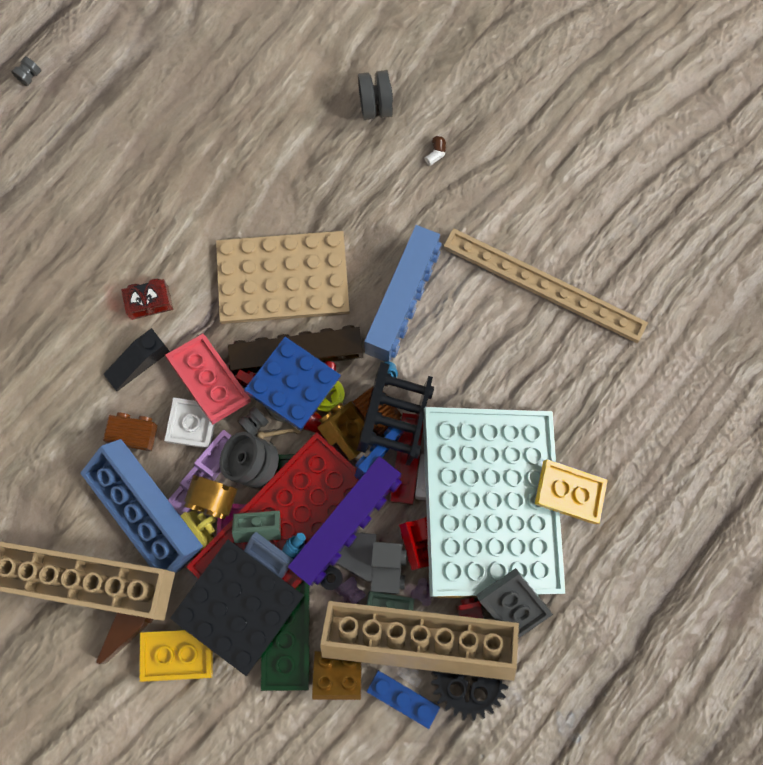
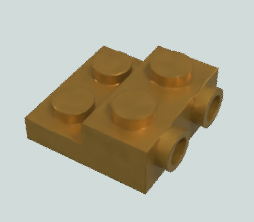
(343, 427)

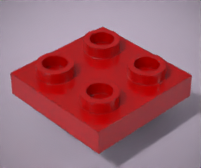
(416, 542)

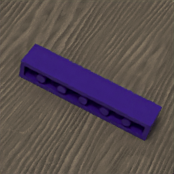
(345, 521)

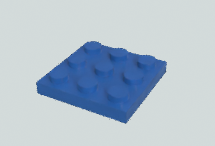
(292, 383)

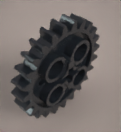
(490, 686)

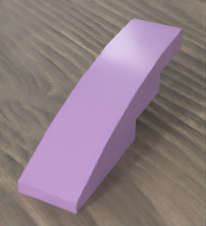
(205, 466)

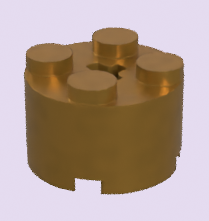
(211, 496)

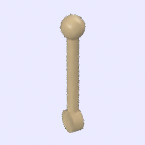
(261, 434)

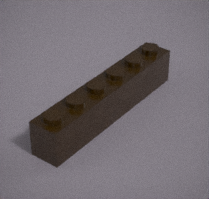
(324, 345)

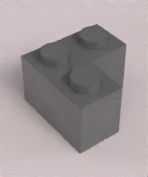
(387, 567)

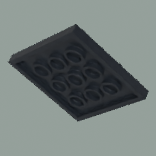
(237, 607)

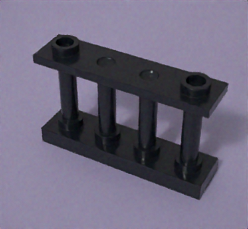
(374, 417)

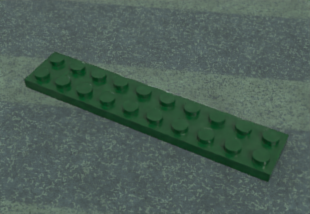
(287, 657)

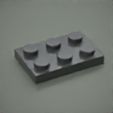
(515, 601)

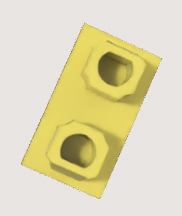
(200, 526)

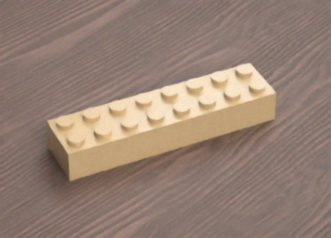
(85, 581)
(420, 640)

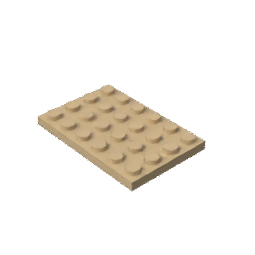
(282, 277)

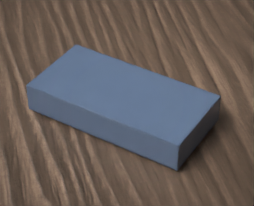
(268, 555)

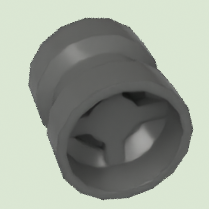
(26, 71)
(253, 421)

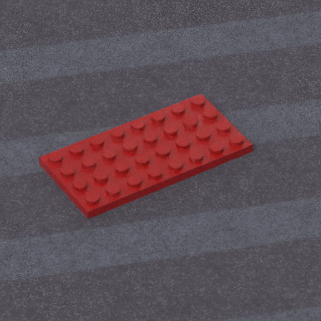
(302, 491)

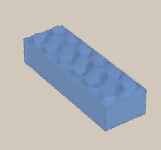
(402, 294)
(140, 508)

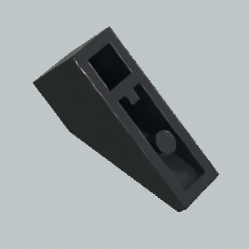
(136, 359)

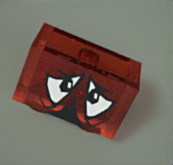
(147, 299)

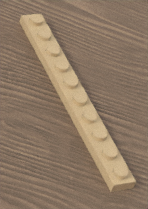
(545, 285)

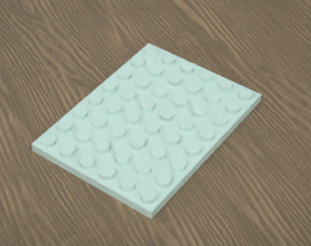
(482, 500)

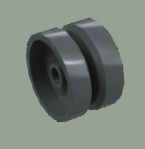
(377, 94)
(248, 460)

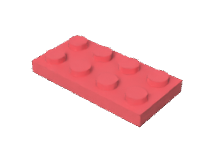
(208, 378)

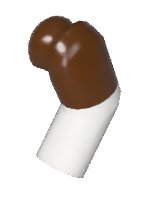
(438, 150)

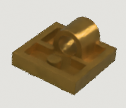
(336, 679)

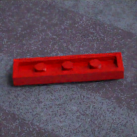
(406, 491)

